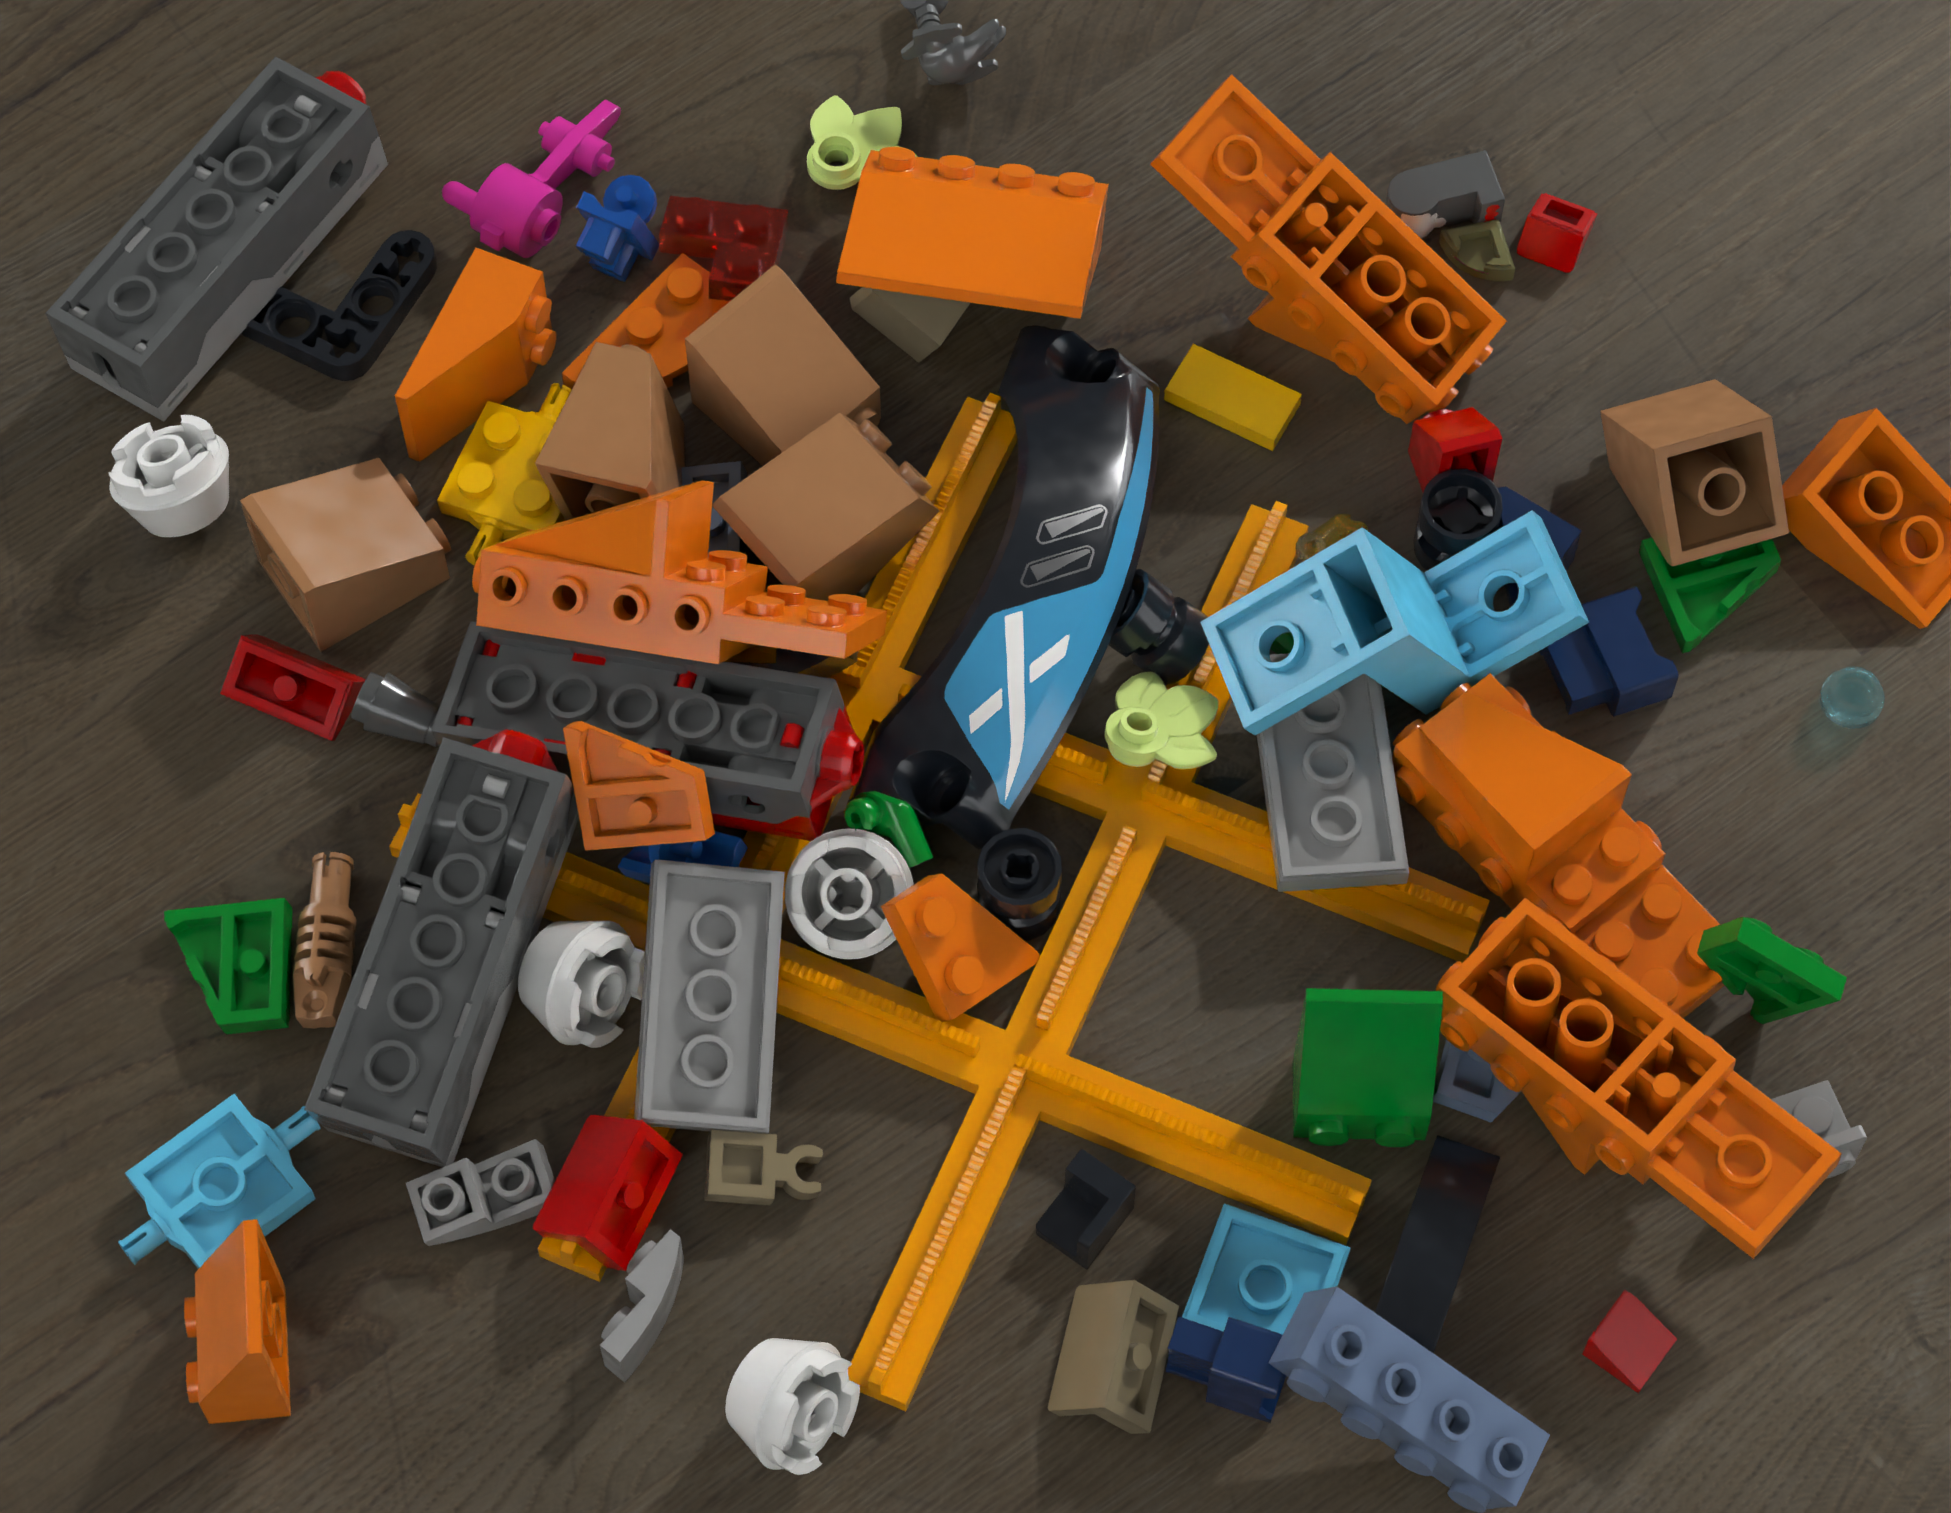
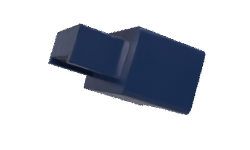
(1610, 659)
(1230, 1364)

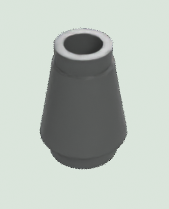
(395, 710)

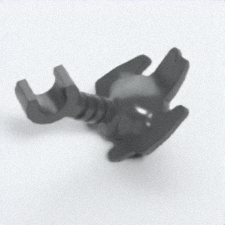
(941, 49)

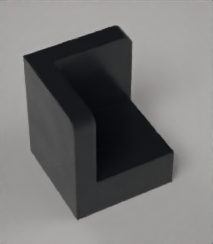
(1087, 1209)

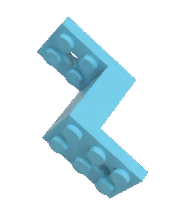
(1382, 617)

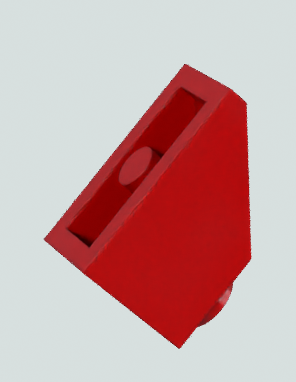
(1453, 441)

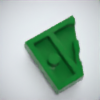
(1771, 970)

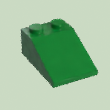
(1366, 1065)

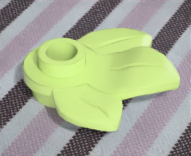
(849, 140)
(1160, 723)

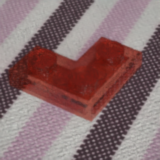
(737, 236)

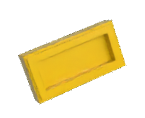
(1232, 397)

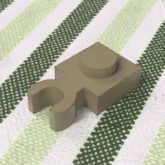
(747, 1168)

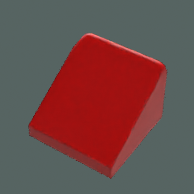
(1556, 232)
(1629, 1342)

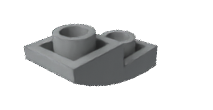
(481, 1196)
(652, 1287)

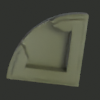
(1479, 250)

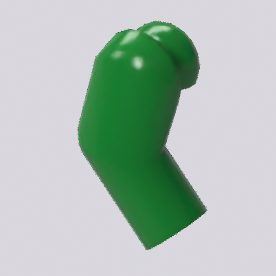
(890, 819)

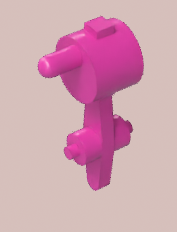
(525, 208)

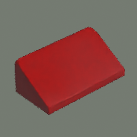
(291, 685)

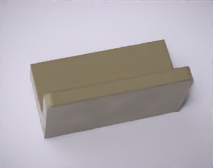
(1114, 1354)

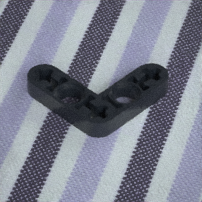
(348, 321)

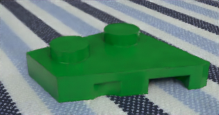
(1709, 589)
(239, 960)

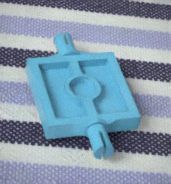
(216, 1177)

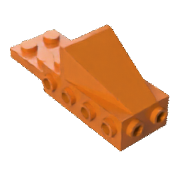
(1330, 255)
(647, 586)
(1550, 828)
(1629, 1078)

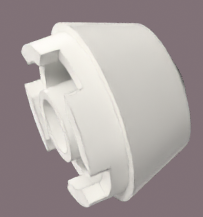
(172, 476)
(839, 889)
(581, 980)
(791, 1401)

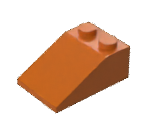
(476, 351)
(1876, 515)
(239, 1332)

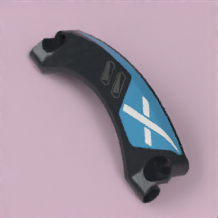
(1026, 651)

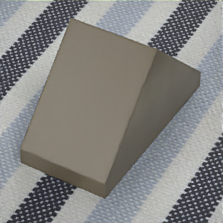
(909, 320)

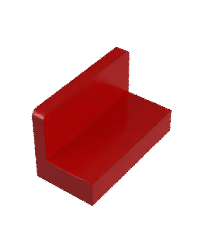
(609, 1188)

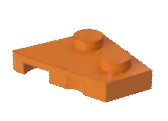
(633, 792)
(955, 945)

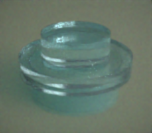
(1852, 697)

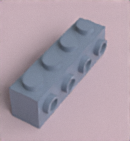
(1408, 1400)

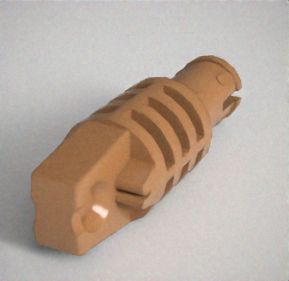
(325, 944)

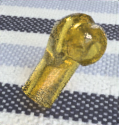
(1326, 535)

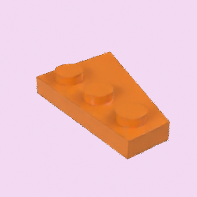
(660, 320)

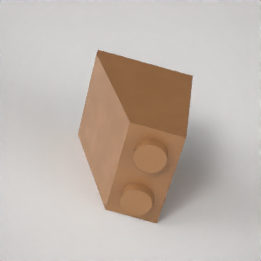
(775, 369)
(614, 435)
(1698, 469)
(829, 508)
(346, 547)

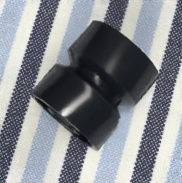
(1454, 514)
(1159, 630)
(1020, 881)

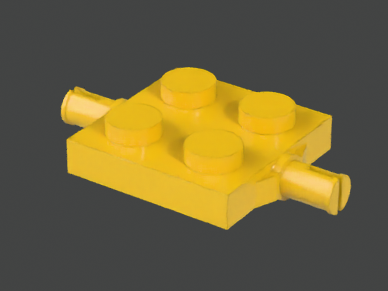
(497, 475)

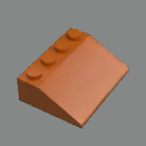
(974, 232)

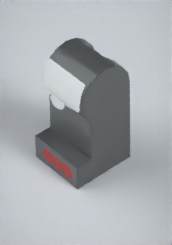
(1447, 193)

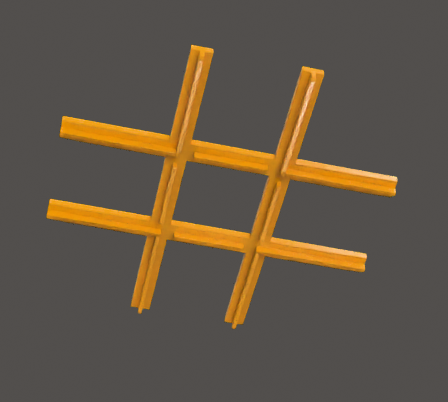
(1027, 1068)

